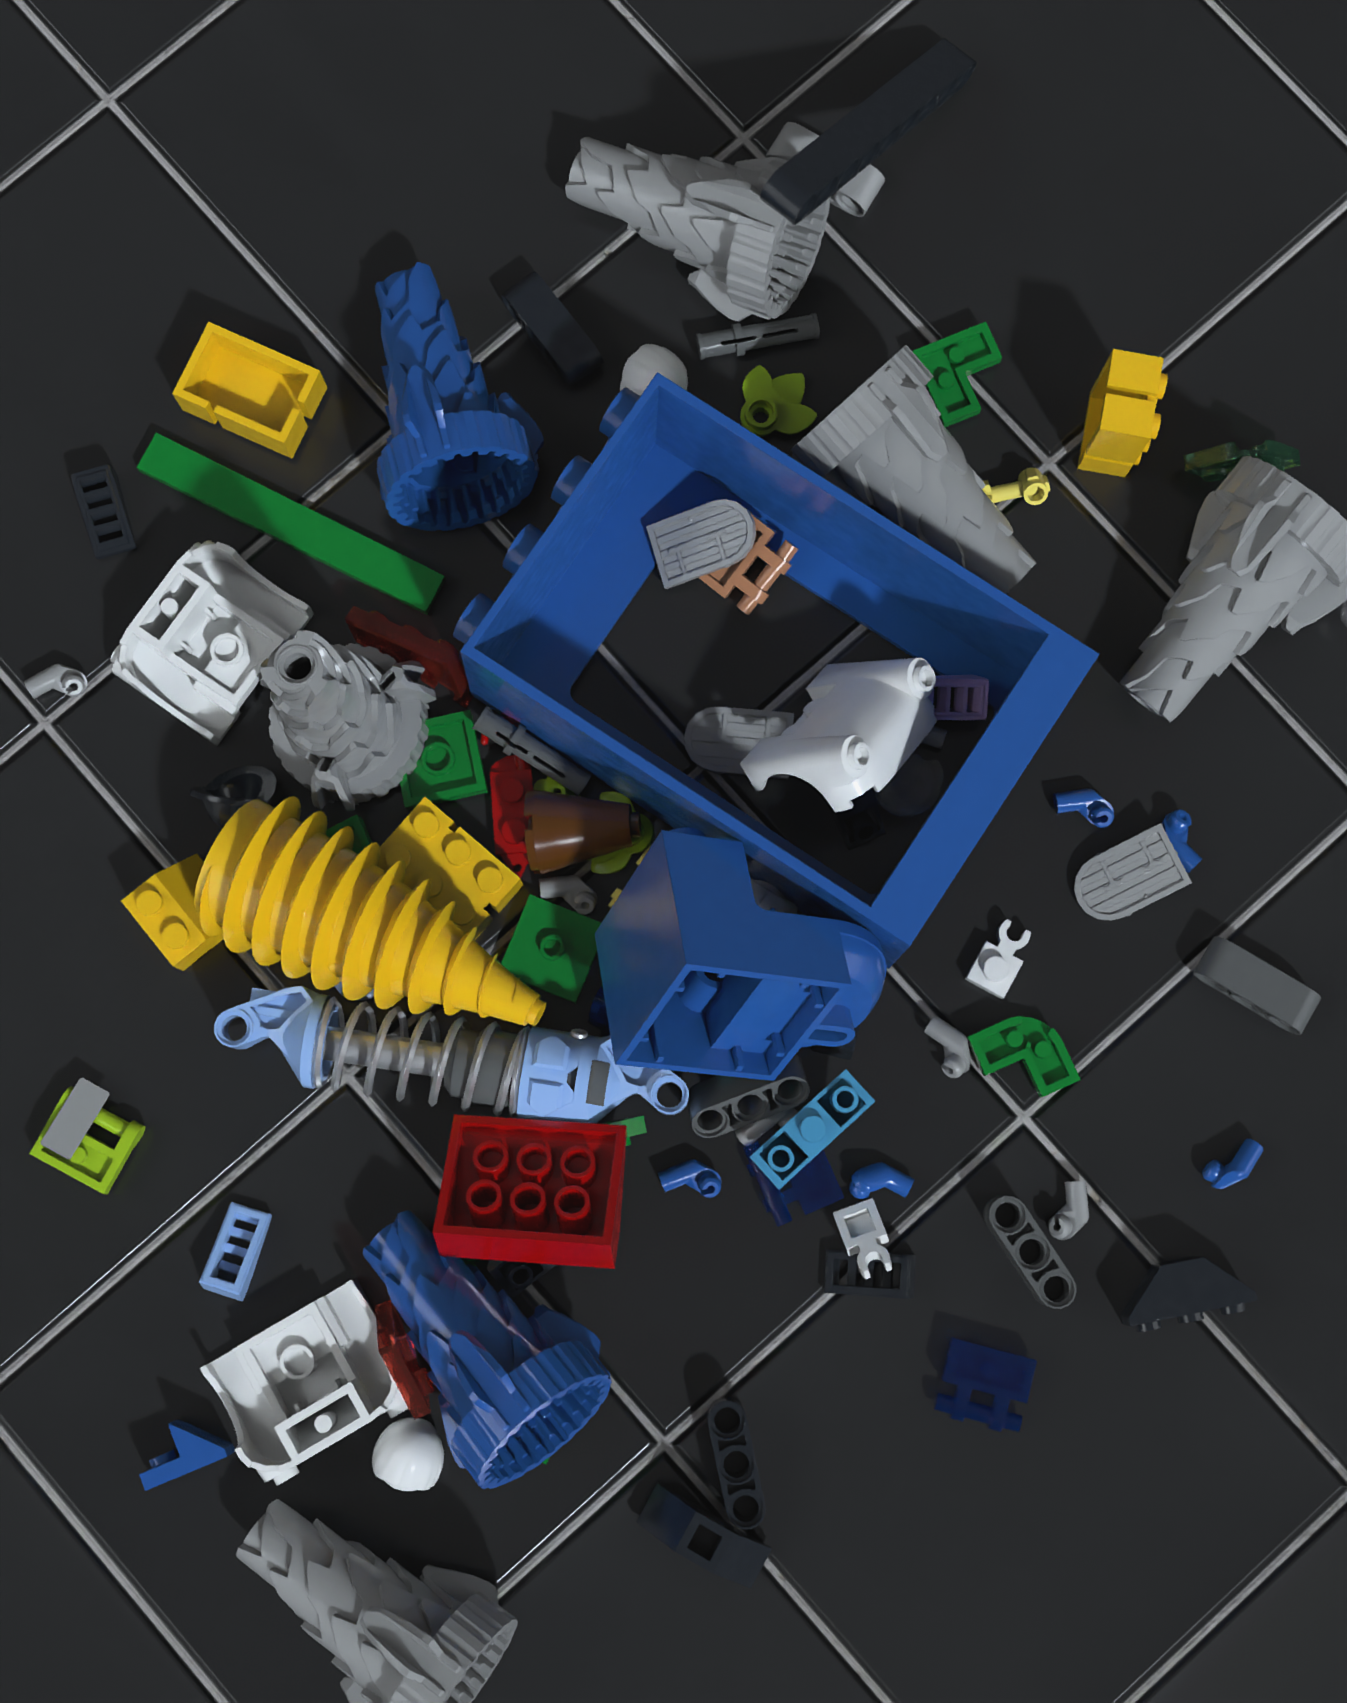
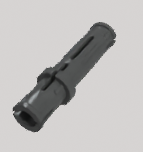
(804, 328)
(531, 750)

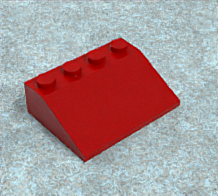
(532, 1191)

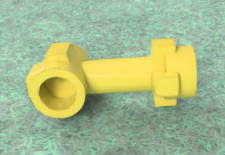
(1030, 485)

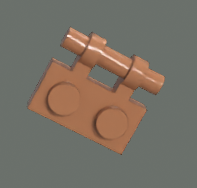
(755, 591)

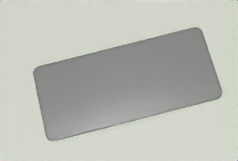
(75, 1118)

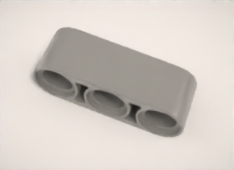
(855, 195)

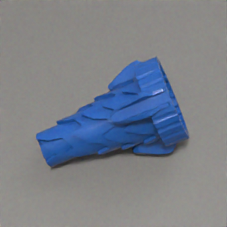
(452, 444)
(504, 1380)

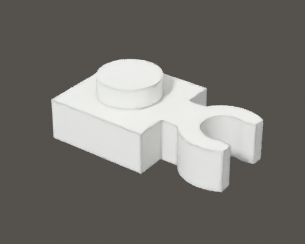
(995, 965)
(863, 1234)

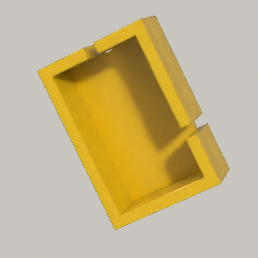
(250, 389)
(1122, 413)
(453, 862)

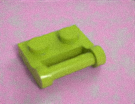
(93, 1160)

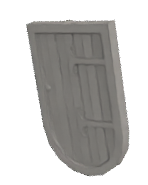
(701, 540)
(724, 736)
(1130, 876)

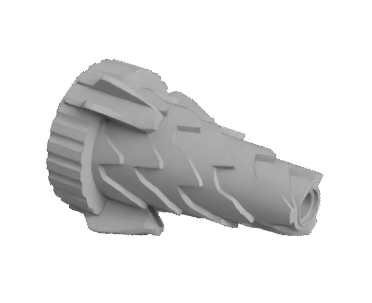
(709, 218)
(900, 458)
(1257, 559)
(345, 717)
(385, 1626)

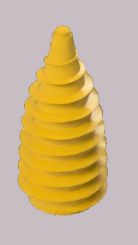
(345, 919)

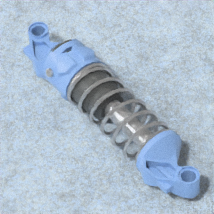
(526, 1072)

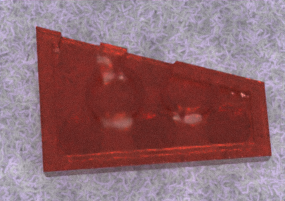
(408, 644)

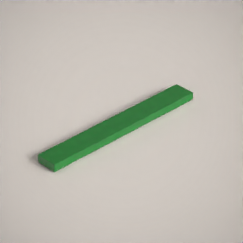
(291, 523)

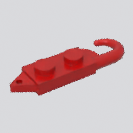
(509, 783)

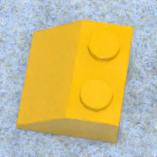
(168, 913)

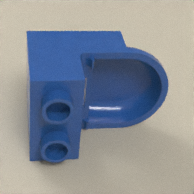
(783, 974)

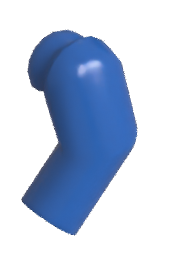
(1087, 803)
(1176, 828)
(1237, 1169)
(693, 1174)
(879, 1176)

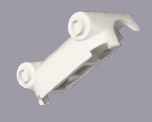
(205, 637)
(853, 731)
(305, 1383)

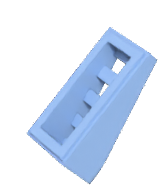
(221, 1246)

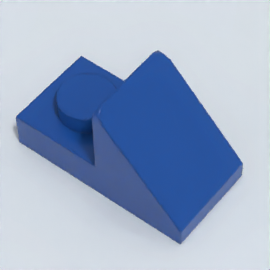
(195, 1451)

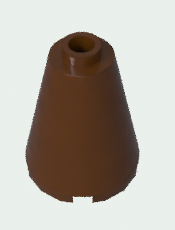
(575, 829)

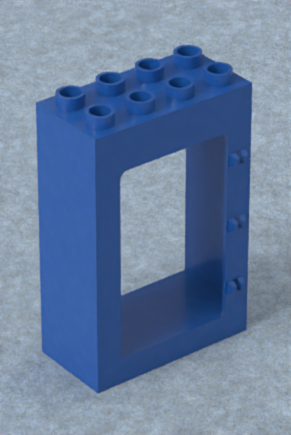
(590, 562)

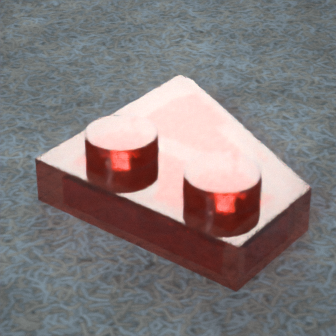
(401, 1360)

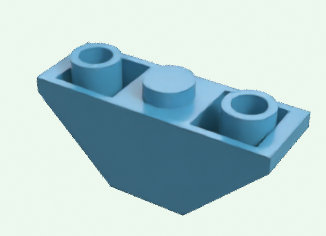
(812, 1129)

